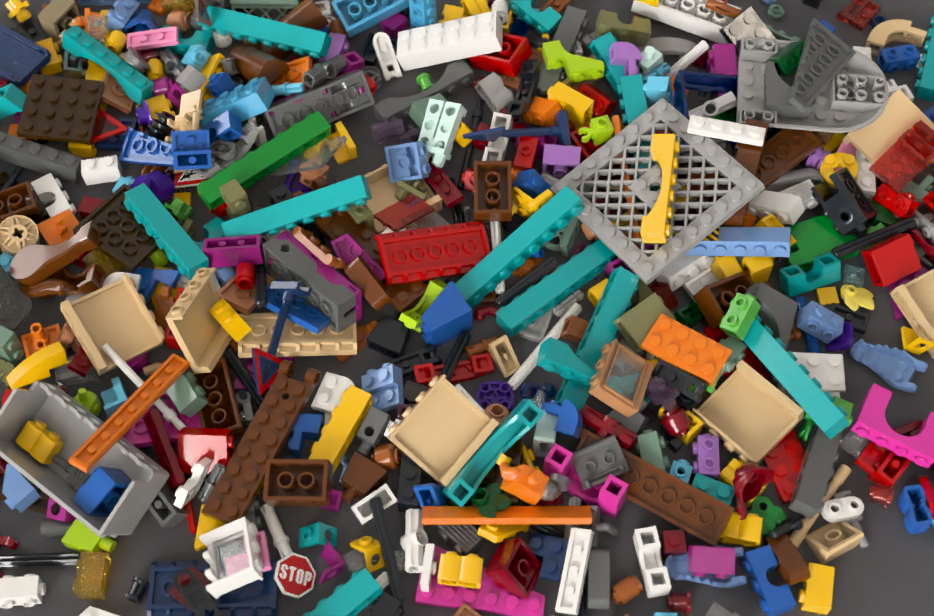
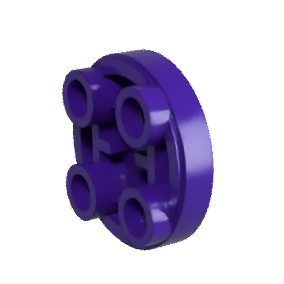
(495, 393)

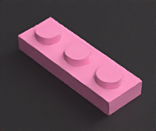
(153, 38)

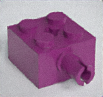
(722, 60)

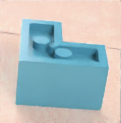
(114, 397)

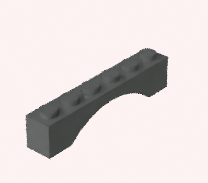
(454, 79)

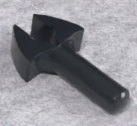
(787, 525)

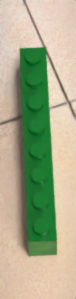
(266, 158)

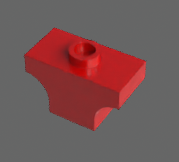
(526, 153)

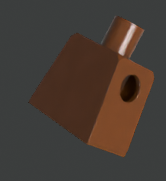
(362, 478)

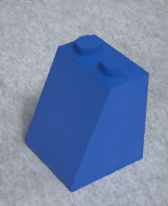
(446, 317)

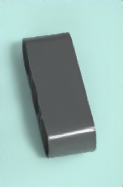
(598, 579)

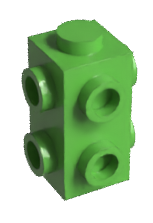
(740, 316)

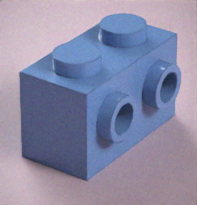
(121, 14)
(820, 322)

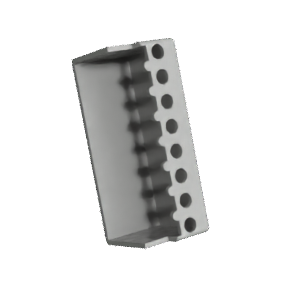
(76, 426)

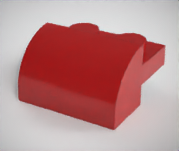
(881, 464)

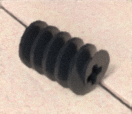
(160, 128)

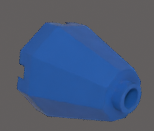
(141, 21)

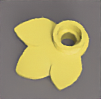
(857, 297)

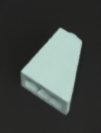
(544, 435)

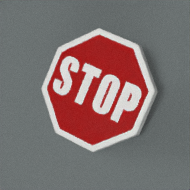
(294, 575)

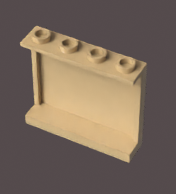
(879, 136)
(384, 194)
(917, 305)
(113, 317)
(194, 327)
(749, 414)
(441, 430)

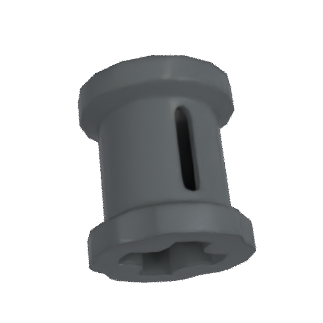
(229, 66)

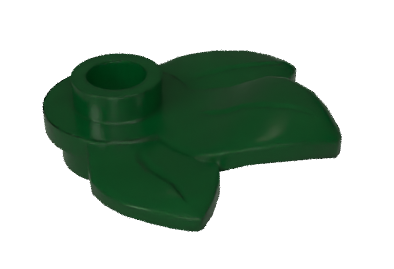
(490, 500)

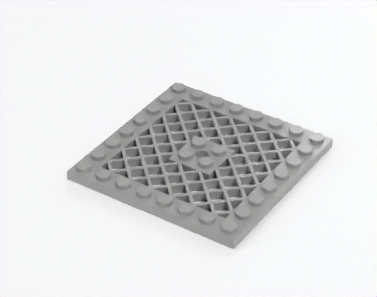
(649, 268)

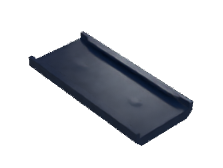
(20, 57)
(252, 599)

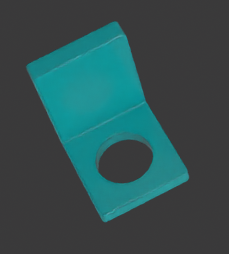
(315, 534)

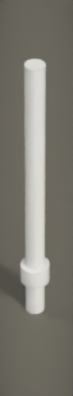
(169, 414)

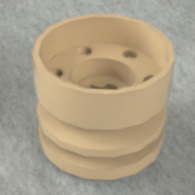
(23, 226)

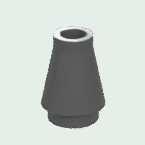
(54, 527)

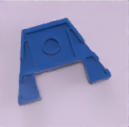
(151, 277)

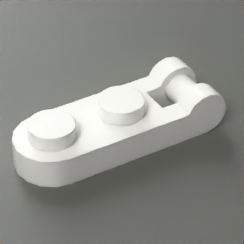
(386, 56)

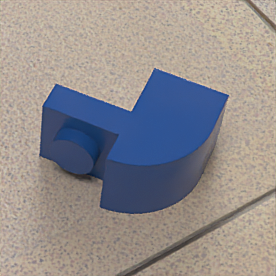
(569, 417)
(306, 428)

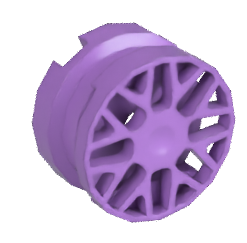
(816, 159)

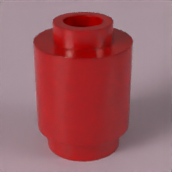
(245, 275)

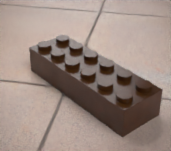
(749, 157)

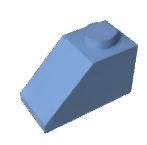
(18, 490)

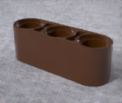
(368, 282)
(790, 562)

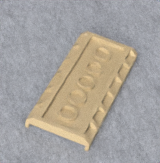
(294, 338)

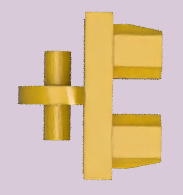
(17, 8)

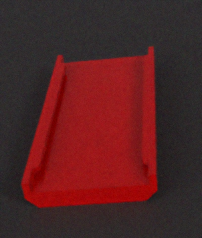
(432, 252)

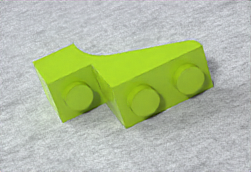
(576, 67)

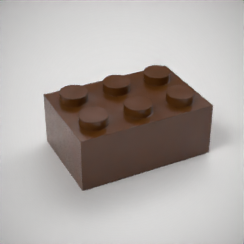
(492, 191)
(716, 297)
(298, 482)

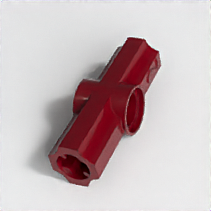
(607, 426)

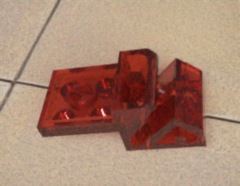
(906, 157)

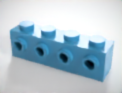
(422, 13)

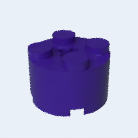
(159, 184)

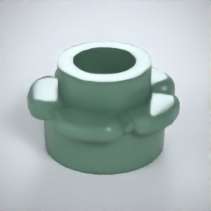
(775, 12)

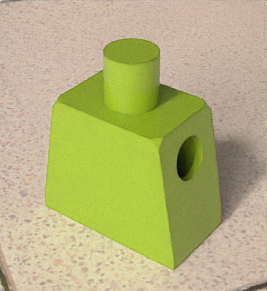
(83, 539)

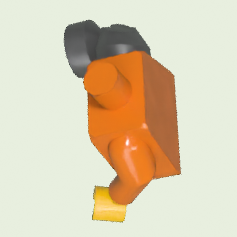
(529, 483)

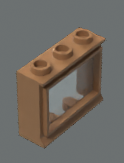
(621, 378)

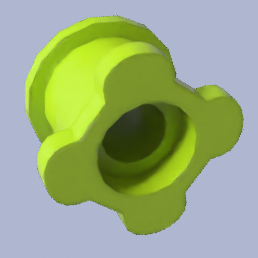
(159, 258)

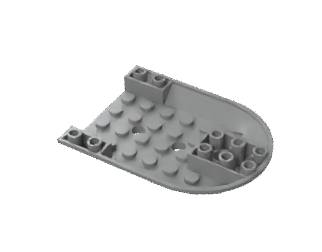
(845, 105)

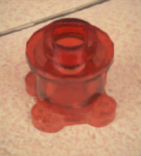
(881, 494)

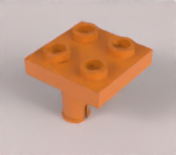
(40, 338)

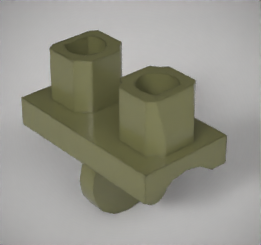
(405, 190)

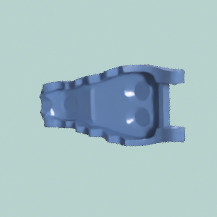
(891, 364)
(677, 570)

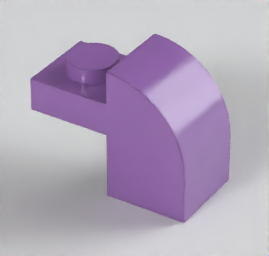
(625, 54)

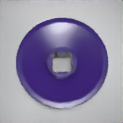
(143, 114)
(843, 341)

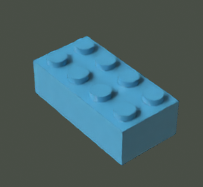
(363, 14)
(243, 101)

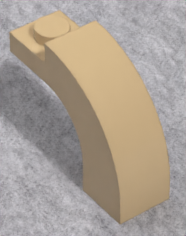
(894, 31)

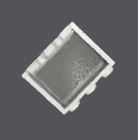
(232, 556)

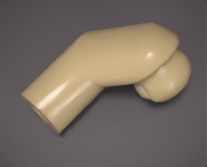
(150, 369)

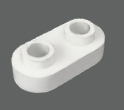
(844, 509)

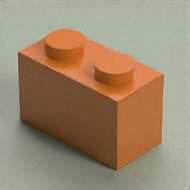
(542, 112)

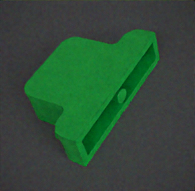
(815, 239)

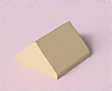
(833, 540)

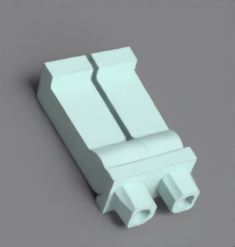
(440, 129)

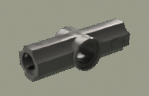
(171, 63)
(324, 71)

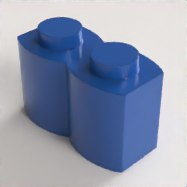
(913, 506)

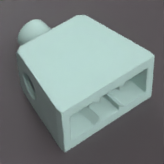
(650, 59)

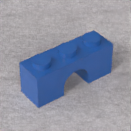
(225, 126)
(773, 599)

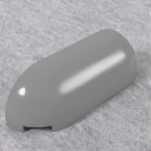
(794, 177)

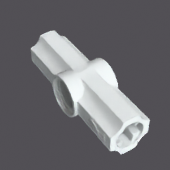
(720, 105)
(413, 541)

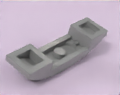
(669, 45)
(244, 144)

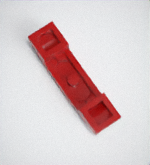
(466, 370)

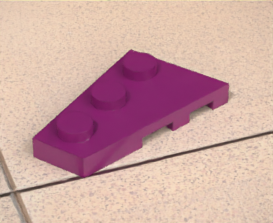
(348, 248)

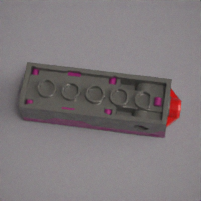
(332, 98)
(330, 292)

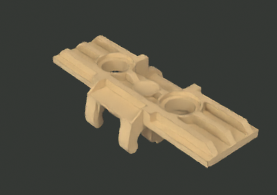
(189, 115)

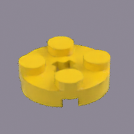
(836, 160)

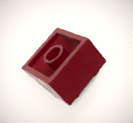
(514, 567)

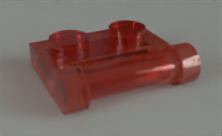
(861, 16)

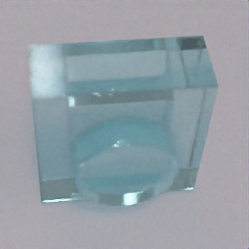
(853, 275)

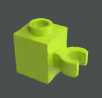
(599, 130)

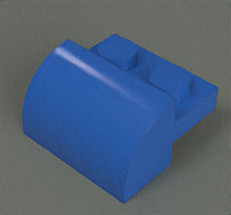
(191, 149)

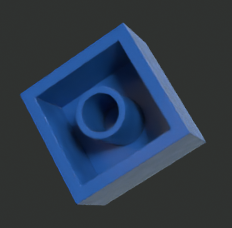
(102, 491)

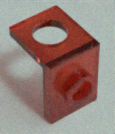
(665, 292)

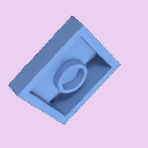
(407, 161)
(385, 386)

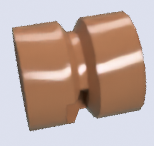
(68, 339)

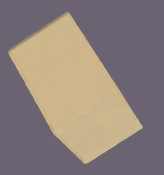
(503, 356)

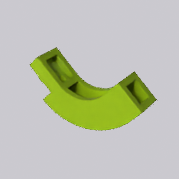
(412, 318)

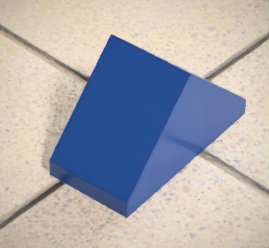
(430, 495)

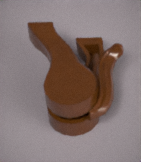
(43, 269)

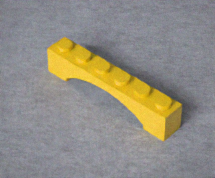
(656, 225)

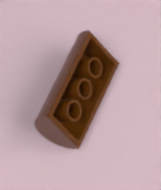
(305, 15)
(257, 63)
(18, 201)
(222, 405)

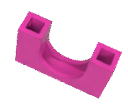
(873, 425)
(607, 496)

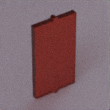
(404, 213)

